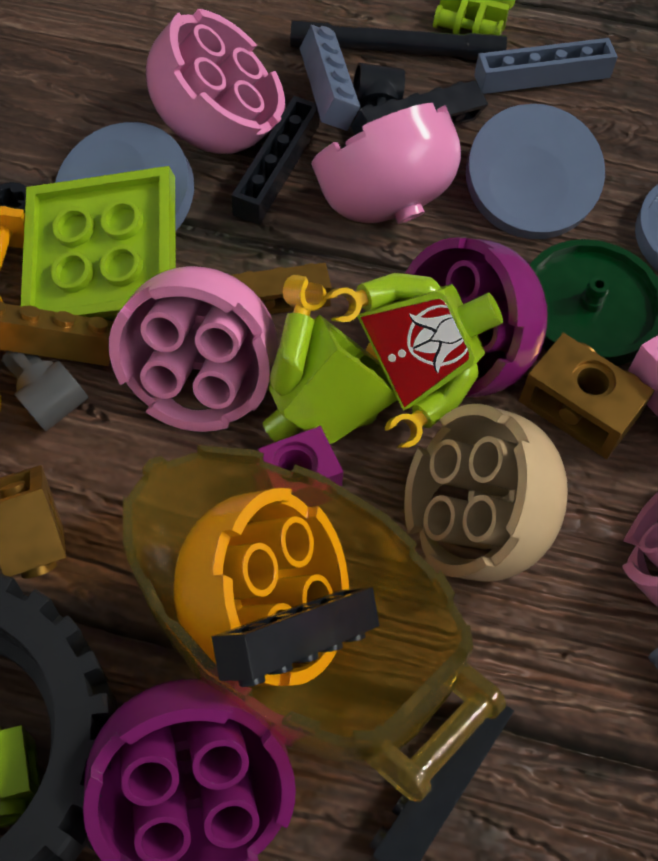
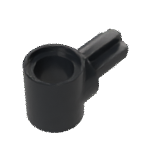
(378, 84)

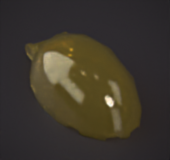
(374, 688)

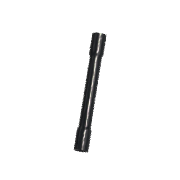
(404, 41)

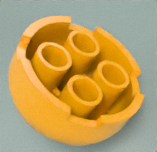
(255, 561)

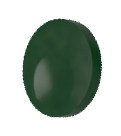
(598, 297)

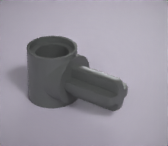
(44, 387)

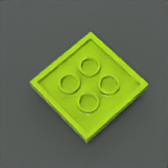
(97, 240)

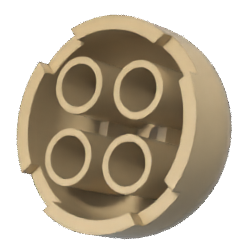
(512, 497)

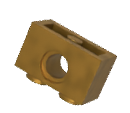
(595, 420)
(29, 525)

